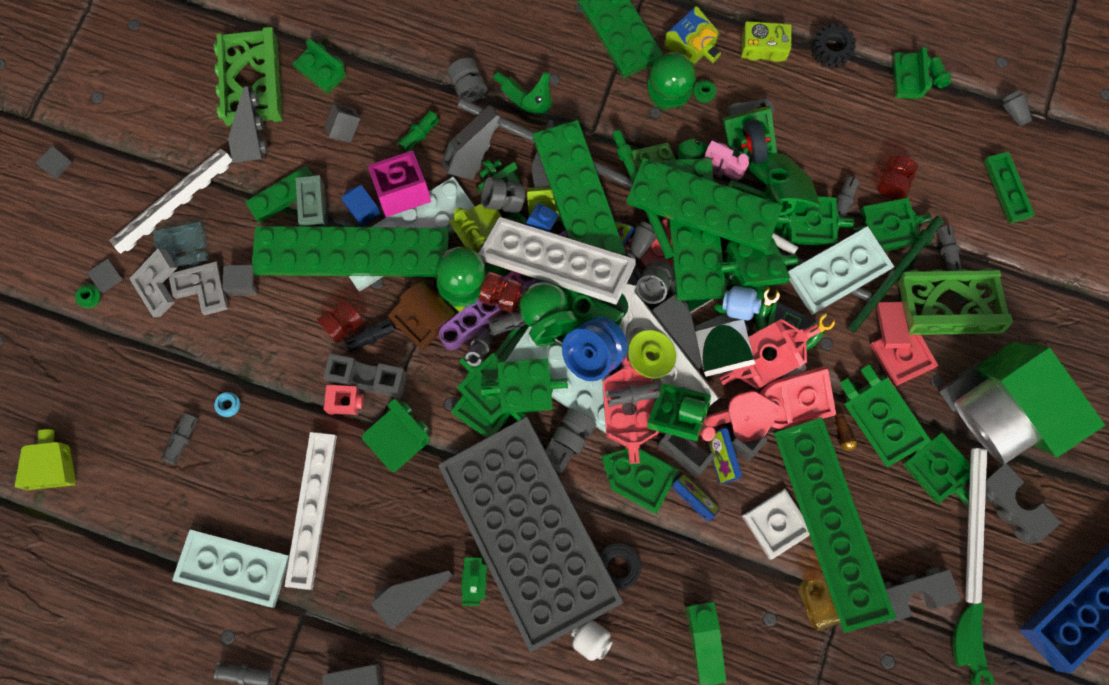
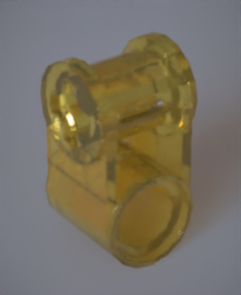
(820, 607)

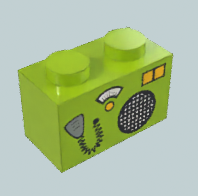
(766, 41)

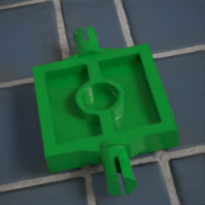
(893, 223)
(815, 224)
(757, 267)
(524, 386)
(470, 387)
(940, 469)

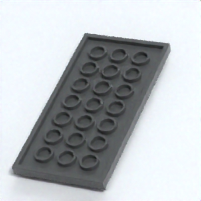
(530, 534)

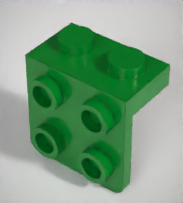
(396, 436)

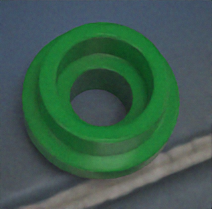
(704, 97)
(94, 298)

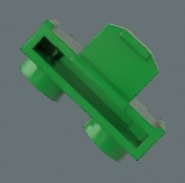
(473, 581)

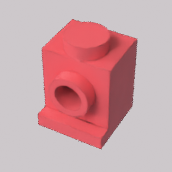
(336, 394)

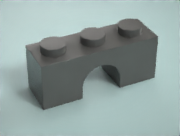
(374, 379)
(1030, 524)
(935, 587)

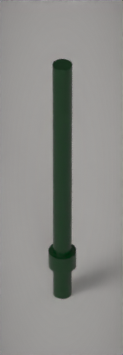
(923, 239)

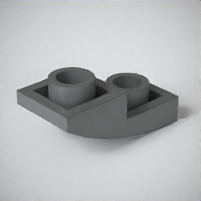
(960, 386)

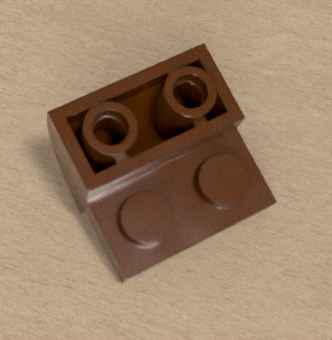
(422, 313)

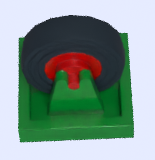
(751, 134)

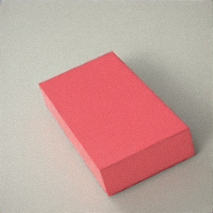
(893, 325)

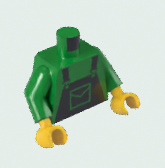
(773, 311)

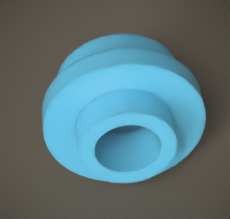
(222, 399)

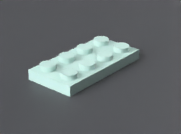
(839, 270)
(231, 568)

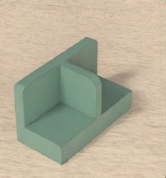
(311, 201)

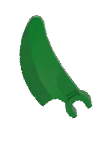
(968, 644)

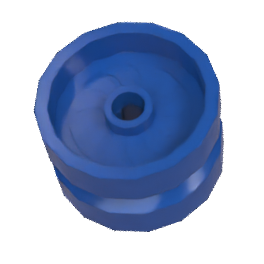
(594, 348)

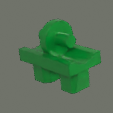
(505, 174)

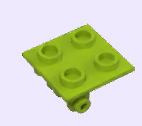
(474, 225)

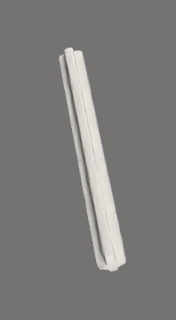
(976, 525)

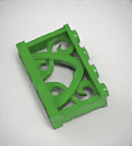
(269, 52)
(965, 284)

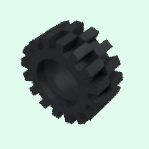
(838, 35)

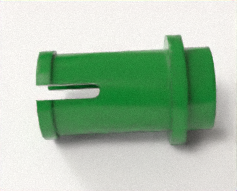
(939, 73)

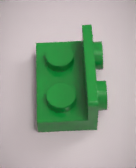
(320, 67)
(911, 74)

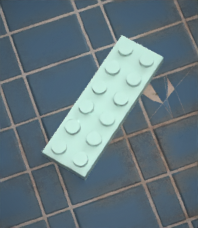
(435, 214)
(581, 394)

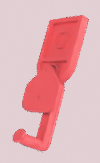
(798, 400)

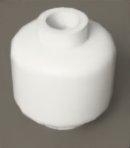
(591, 640)

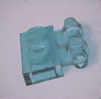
(182, 239)

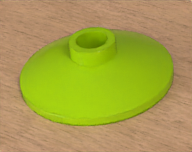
(657, 346)

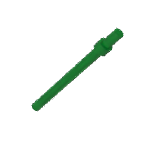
(625, 154)

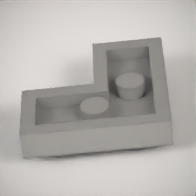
(149, 282)
(205, 282)

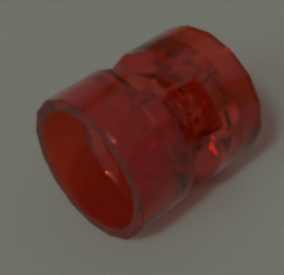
(898, 177)
(501, 292)
(340, 320)

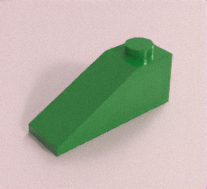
(706, 643)

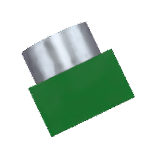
(1025, 403)

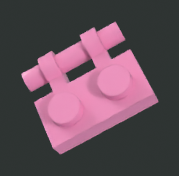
(725, 163)

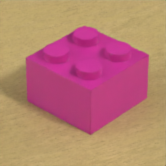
(399, 183)

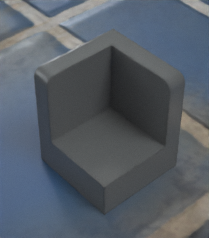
(342, 122)
(239, 280)
(748, 450)

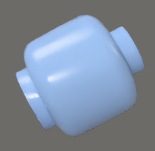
(741, 303)

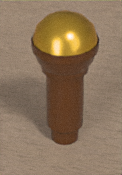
(847, 440)

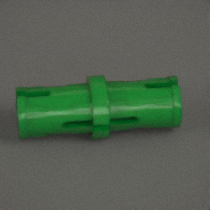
(418, 131)

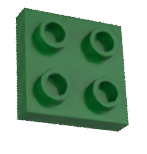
(679, 412)

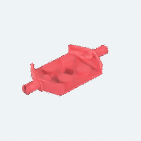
(790, 349)
(624, 428)

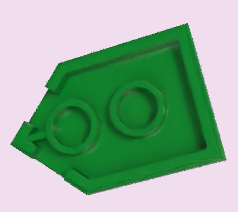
(640, 482)

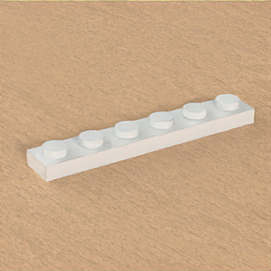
(165, 206)
(311, 511)

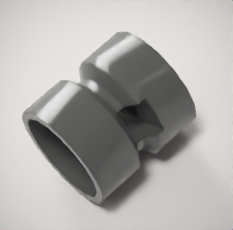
(466, 79)
(502, 195)
(655, 282)
(574, 430)

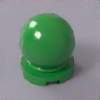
(671, 80)
(460, 276)
(546, 311)

